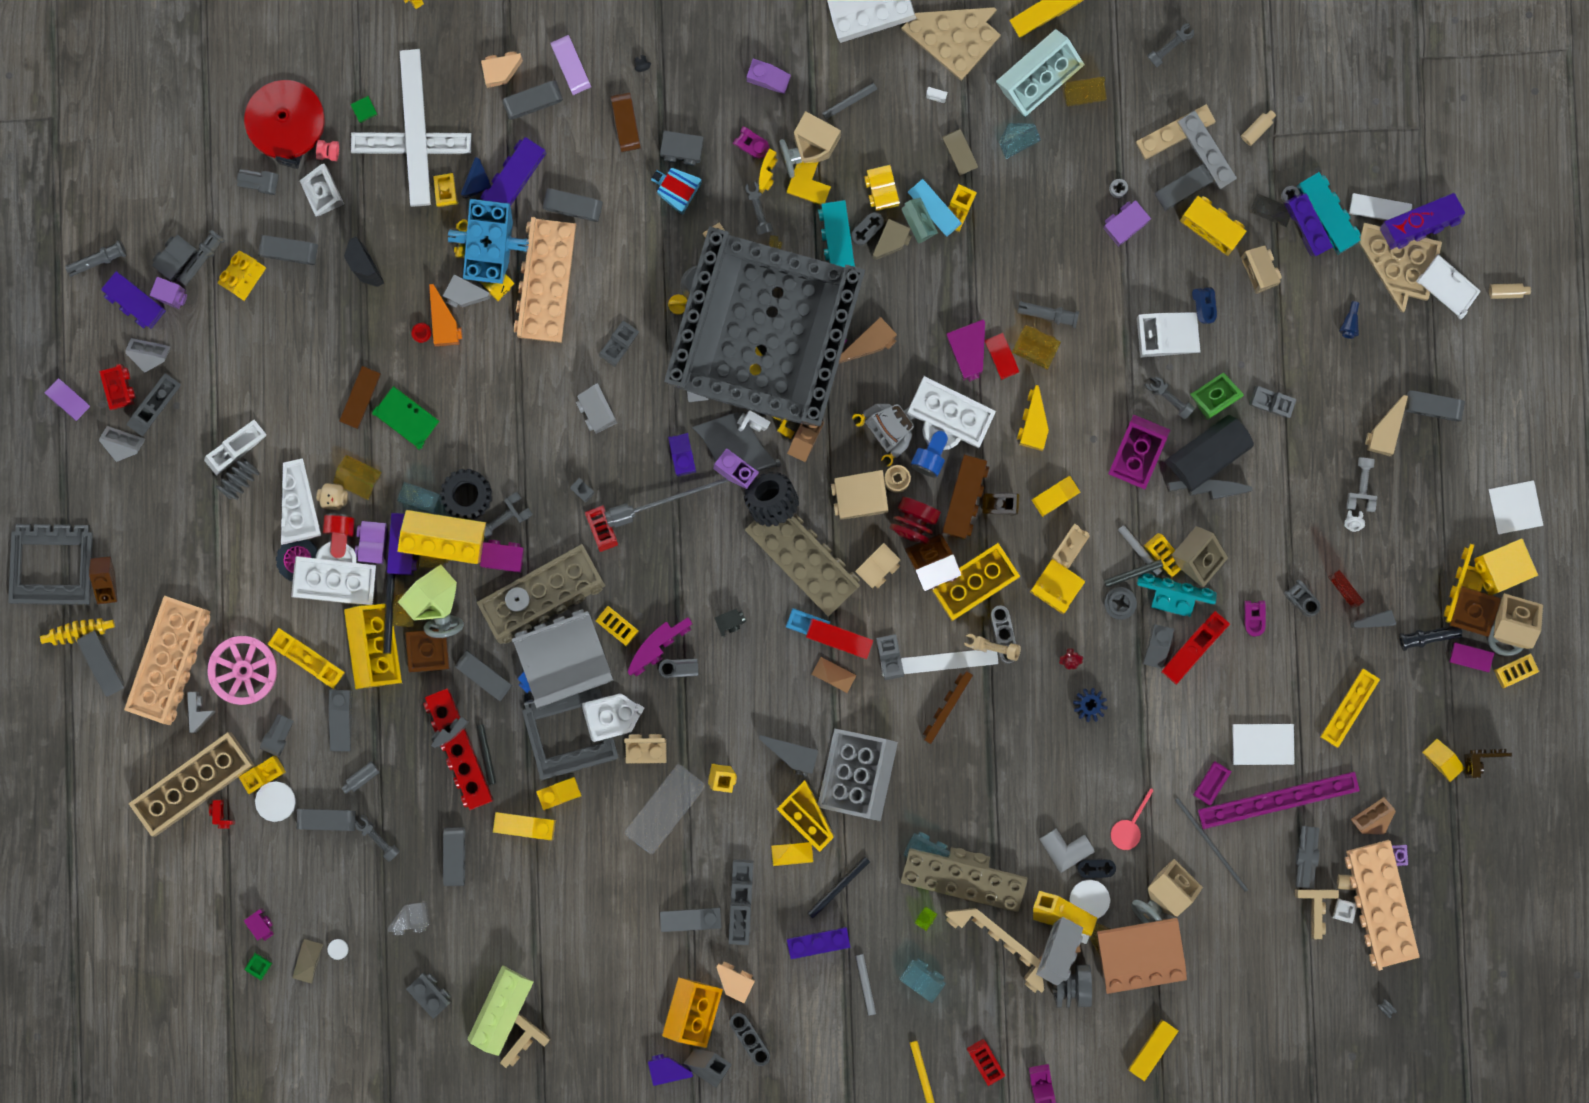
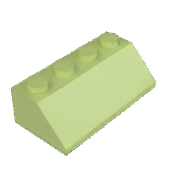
(500, 1011)

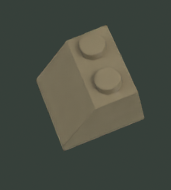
(1200, 555)

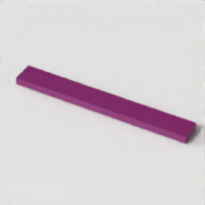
(1278, 800)

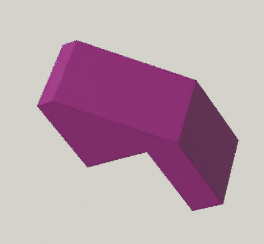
(1042, 1084)

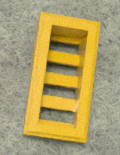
(1170, 550)
(631, 634)
(1502, 678)

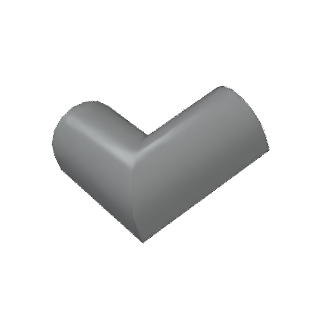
(1066, 855)

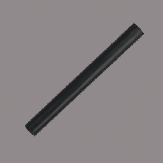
(389, 614)
(839, 886)

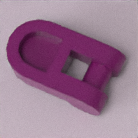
(757, 148)
(1255, 624)

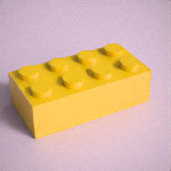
(977, 582)

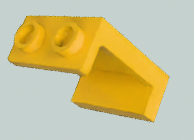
(1505, 567)

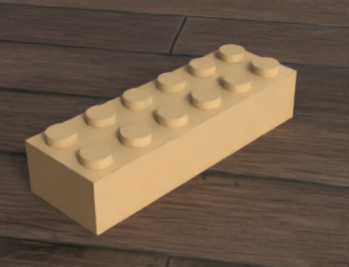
(191, 784)

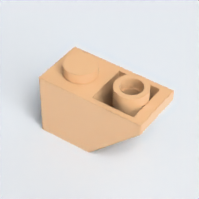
(501, 69)
(734, 983)

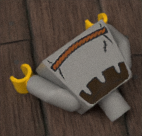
(890, 427)

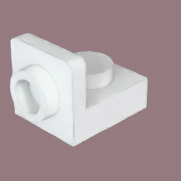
(756, 422)

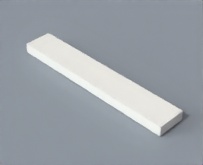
(396, 143)

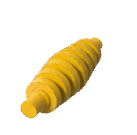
(77, 631)

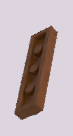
(951, 699)

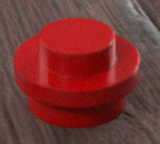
(421, 332)

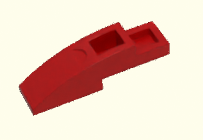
(1195, 647)

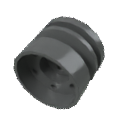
(1076, 986)

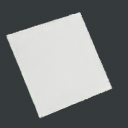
(1516, 507)

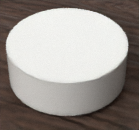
(338, 949)

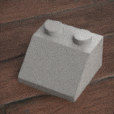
(596, 408)

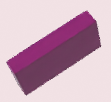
(1471, 657)
(1212, 783)

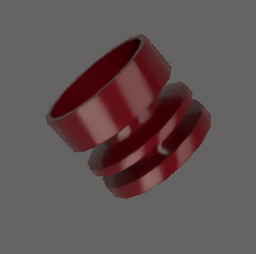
(915, 520)

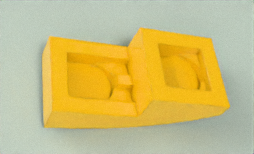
(262, 774)

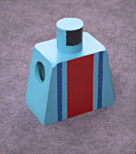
(676, 188)

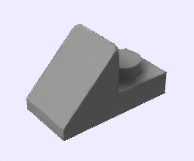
(196, 718)

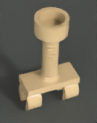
(983, 645)

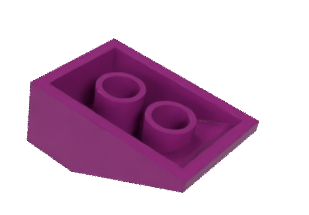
(1139, 451)

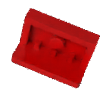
(116, 387)

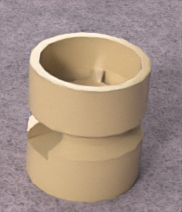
(897, 479)

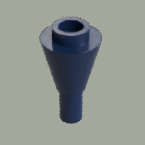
(1350, 325)

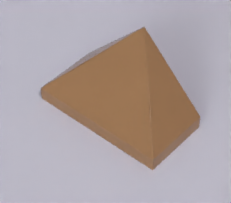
(833, 675)
(1375, 818)

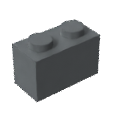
(681, 147)

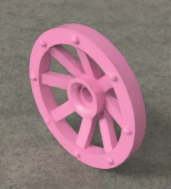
(236, 670)

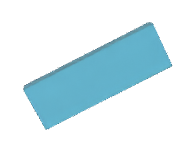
(938, 211)

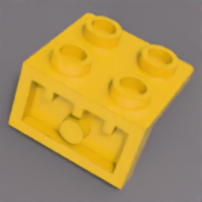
(1057, 586)

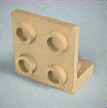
(646, 749)

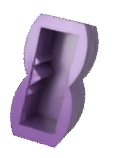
(372, 542)

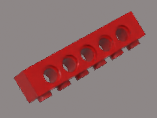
(483, 794)

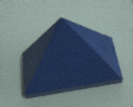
(476, 181)

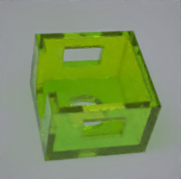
(925, 918)

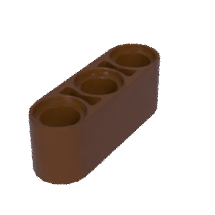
(625, 122)

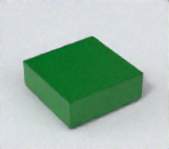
(363, 109)
(258, 966)

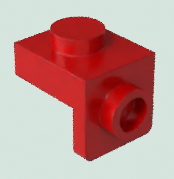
(216, 810)

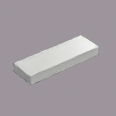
(1377, 207)

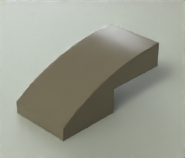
(959, 152)

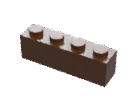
(964, 497)

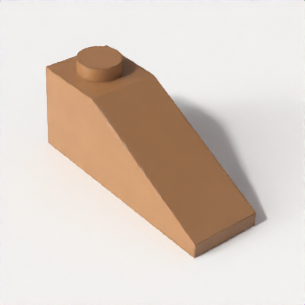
(871, 341)

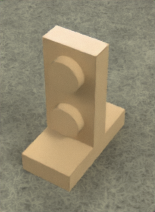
(1317, 908)
(524, 1041)

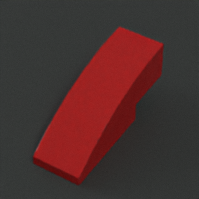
(839, 638)

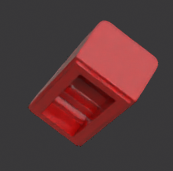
(608, 543)
(977, 1047)

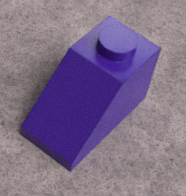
(682, 454)
(667, 1070)

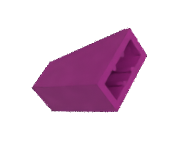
(968, 349)

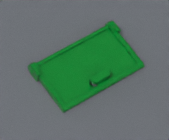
(410, 422)

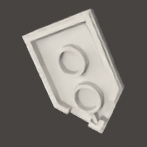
(611, 716)

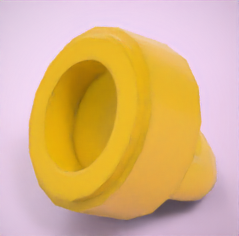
(677, 304)

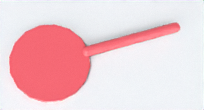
(1126, 833)

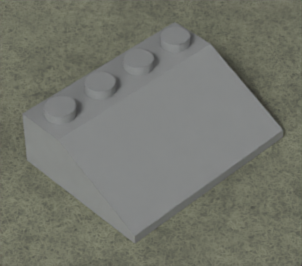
(857, 774)

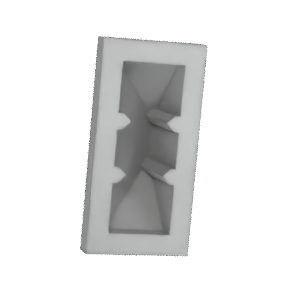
(147, 354)
(120, 443)

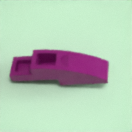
(650, 650)

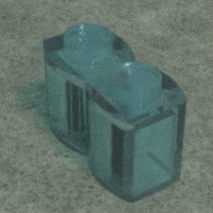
(922, 980)

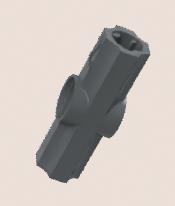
(1307, 857)

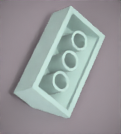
(1040, 72)

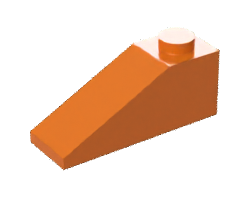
(443, 323)

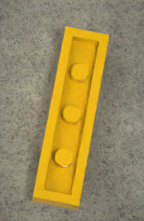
(1350, 708)

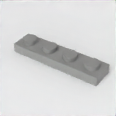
(1206, 149)

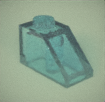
(419, 498)

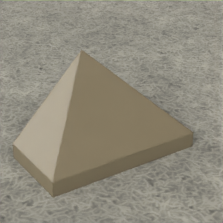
(307, 961)

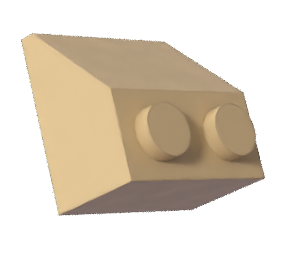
(1261, 269)

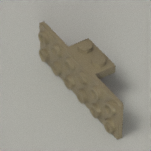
(965, 877)

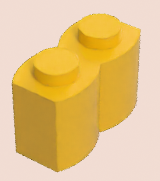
(882, 188)

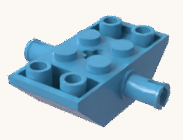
(484, 260)

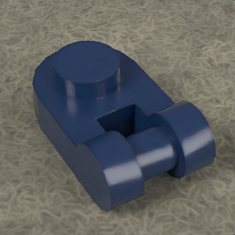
(1206, 309)

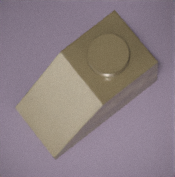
(892, 239)

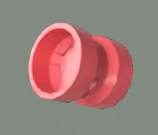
(327, 150)

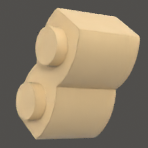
(878, 565)

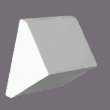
(321, 190)

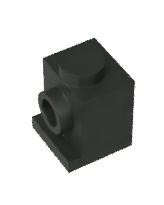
(730, 621)

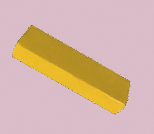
(1153, 1050)

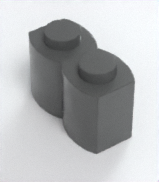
(174, 257)

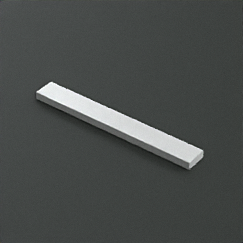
(415, 127)

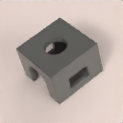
(582, 490)

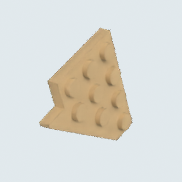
(954, 37)
(1399, 267)

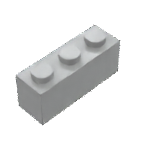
(1060, 951)

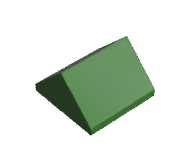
(1216, 395)

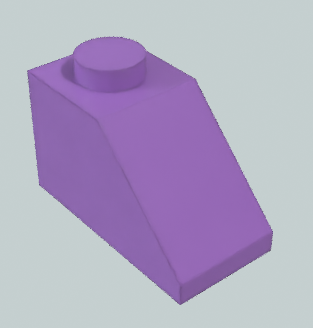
(768, 76)

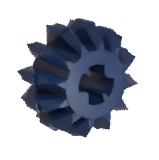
(1097, 701)

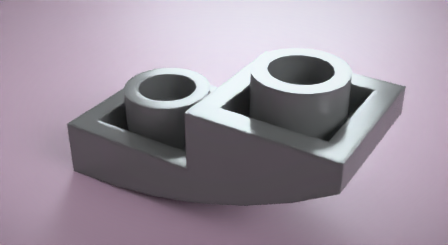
(444, 736)

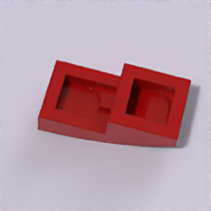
(1001, 356)

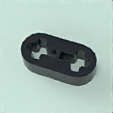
(1097, 873)

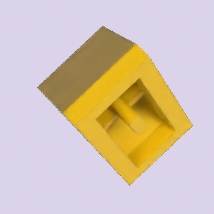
(1444, 759)

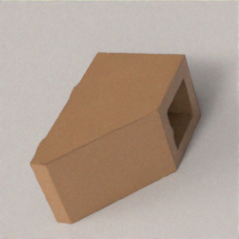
(804, 441)

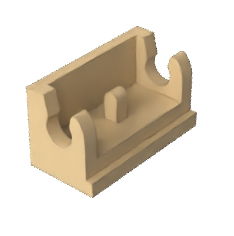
(1070, 546)

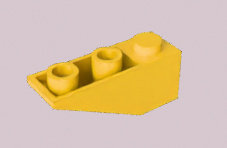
(1036, 427)
(1050, 908)

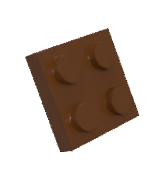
(1475, 611)
(426, 652)

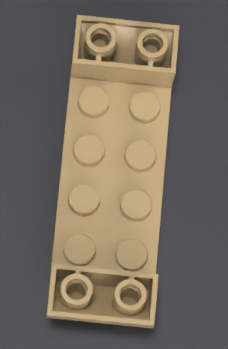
(960, 918)

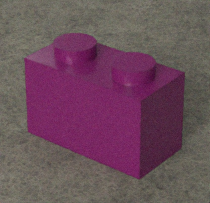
(502, 556)

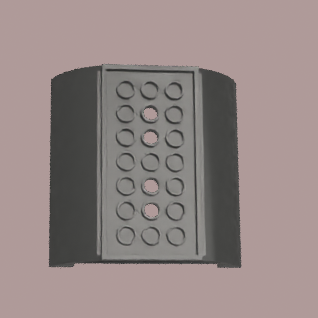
(729, 320)

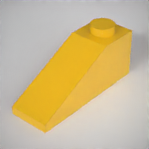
(524, 826)

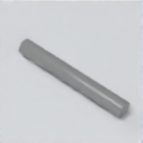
(1137, 547)
(865, 984)

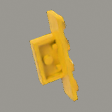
(1467, 577)

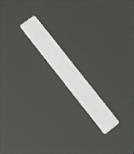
(948, 661)

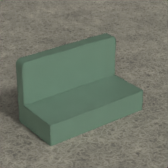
(919, 220)

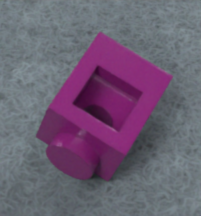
(260, 925)

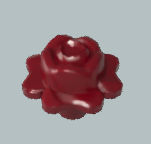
(1071, 659)

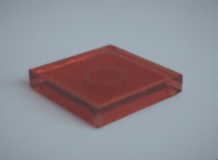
(1345, 589)

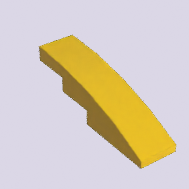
(1040, 14)

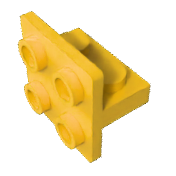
(241, 275)

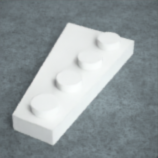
(298, 510)

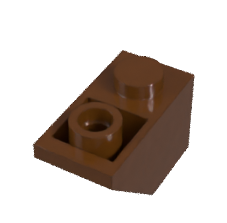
(103, 580)

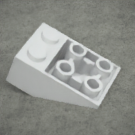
(1168, 334)

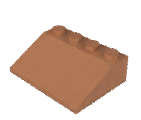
(1141, 955)

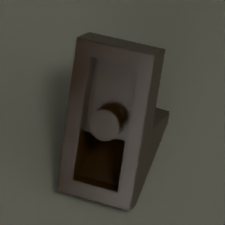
(1001, 504)

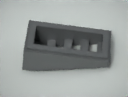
(1378, 620)

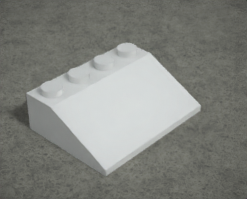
(864, 17)

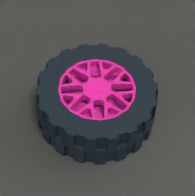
(288, 552)

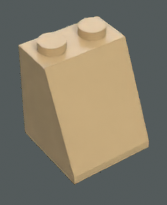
(860, 495)

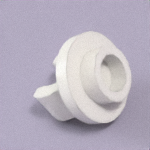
(1354, 523)

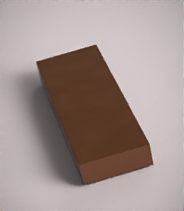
(360, 397)

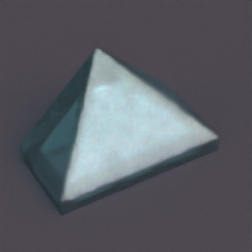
(1018, 137)

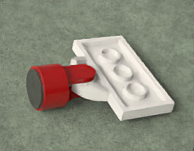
(334, 571)

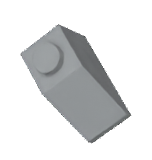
(464, 293)

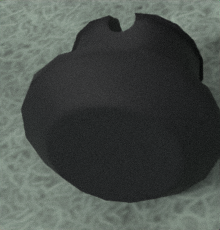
(641, 64)

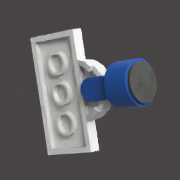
(946, 421)

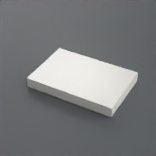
(1263, 744)

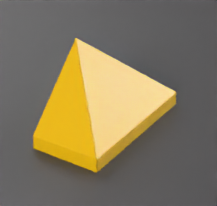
(792, 853)

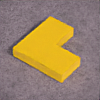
(805, 187)

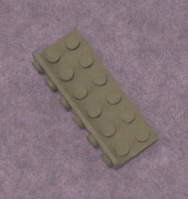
(806, 562)
(550, 592)

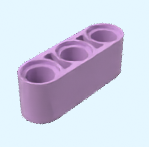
(570, 65)

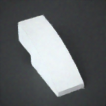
(235, 447)

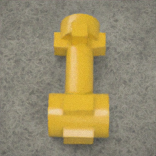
(460, 250)

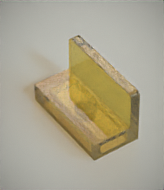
(1085, 91)
(356, 477)

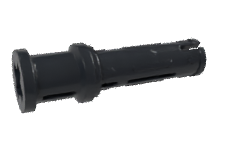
(1422, 638)

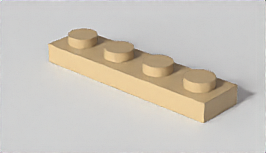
(1170, 134)

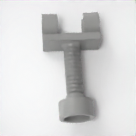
(1365, 464)

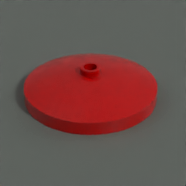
(292, 134)

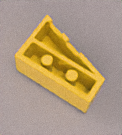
(806, 816)

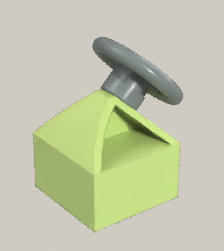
(433, 599)

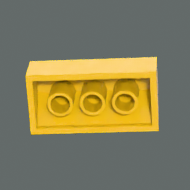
(442, 537)
(366, 641)

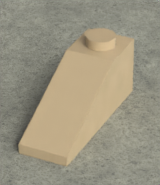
(1385, 434)

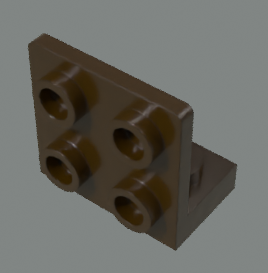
(1474, 767)

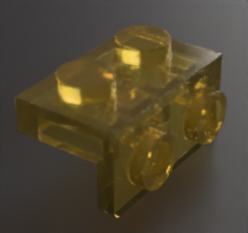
(1036, 346)

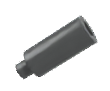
(360, 777)

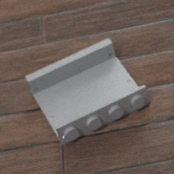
(562, 658)

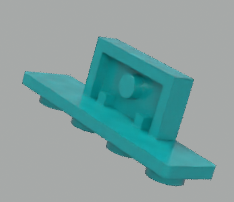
(1175, 596)

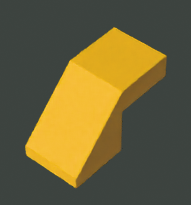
(961, 203)
(1056, 496)

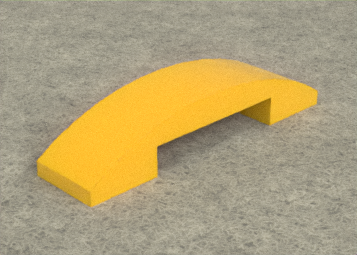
(306, 658)

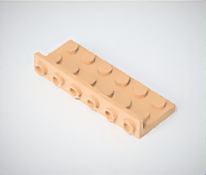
(545, 280)
(167, 660)
(1381, 904)

